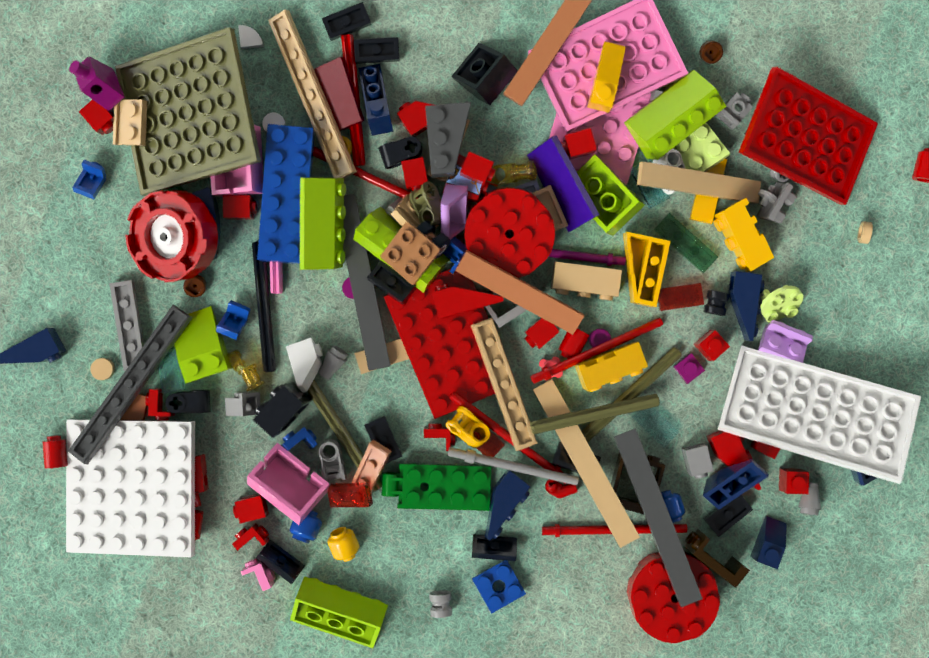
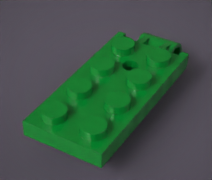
(449, 486)

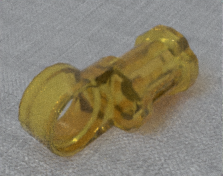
(513, 172)
(248, 373)

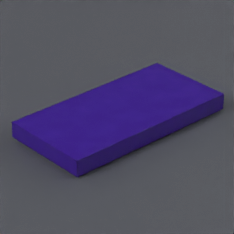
(557, 170)

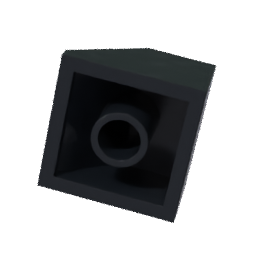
(485, 73)

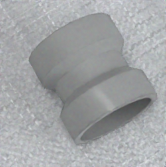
(440, 604)

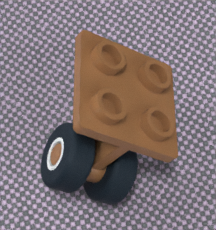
(415, 250)

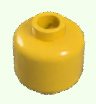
(343, 544)

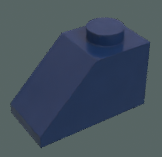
(770, 542)

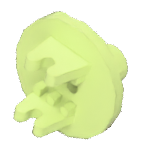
(781, 303)

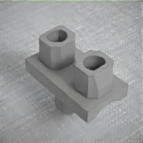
(773, 200)

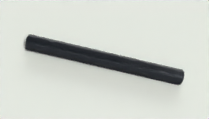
(264, 312)

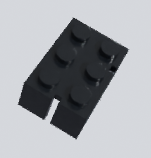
(280, 411)

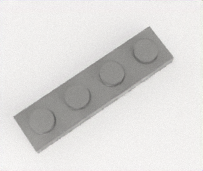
(127, 320)

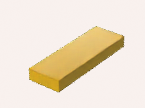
(705, 206)

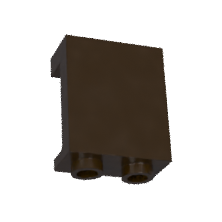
(732, 571)

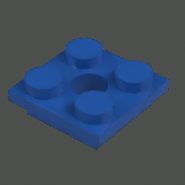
(498, 599)

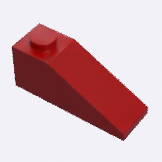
(459, 300)

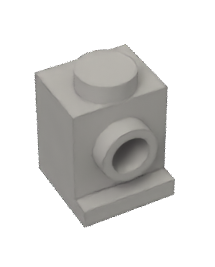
(732, 117)
(242, 404)

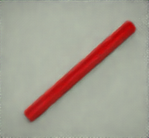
(356, 130)

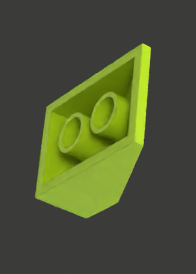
(609, 194)
(201, 348)

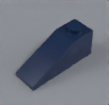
(40, 347)
(733, 482)

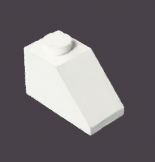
(305, 362)

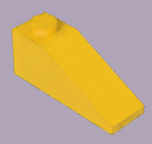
(606, 77)

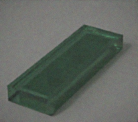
(686, 243)

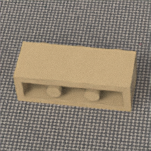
(586, 280)

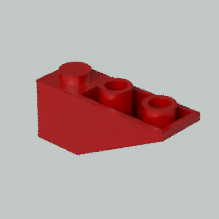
(729, 449)

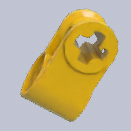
(467, 427)

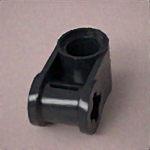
(395, 152)
(192, 402)

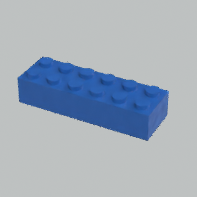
(286, 161)

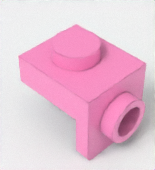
(263, 573)

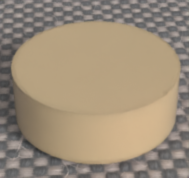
(865, 232)
(102, 369)

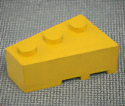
(743, 236)
(645, 267)
(611, 366)

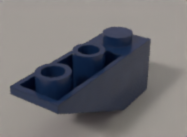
(375, 100)
(744, 297)
(505, 497)

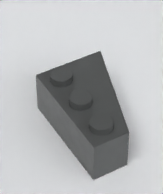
(445, 135)

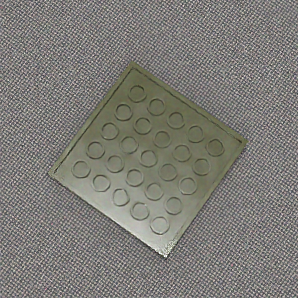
(194, 112)

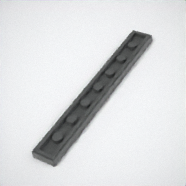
(363, 290)
(130, 384)
(658, 517)

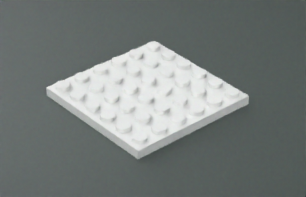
(133, 491)

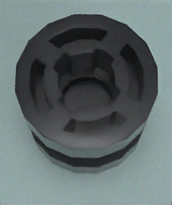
(716, 303)

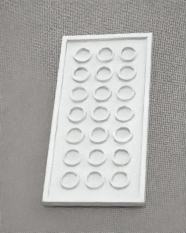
(820, 414)

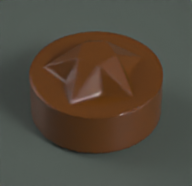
(711, 51)
(195, 286)

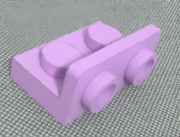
(784, 341)

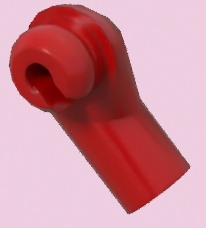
(558, 490)

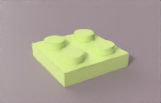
(702, 149)

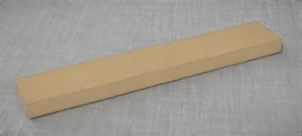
(698, 182)
(504, 384)

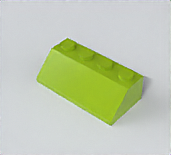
(674, 115)
(322, 223)
(376, 234)
(338, 612)

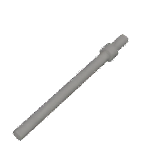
(471, 456)

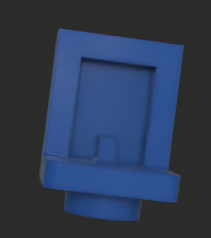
(90, 179)
(455, 252)
(233, 320)
(292, 439)

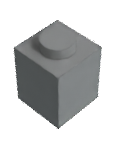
(697, 460)

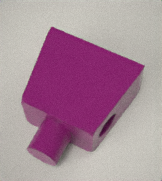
(97, 82)

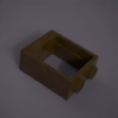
(629, 504)

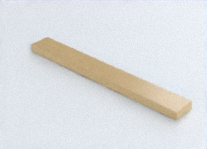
(312, 95)
(588, 467)

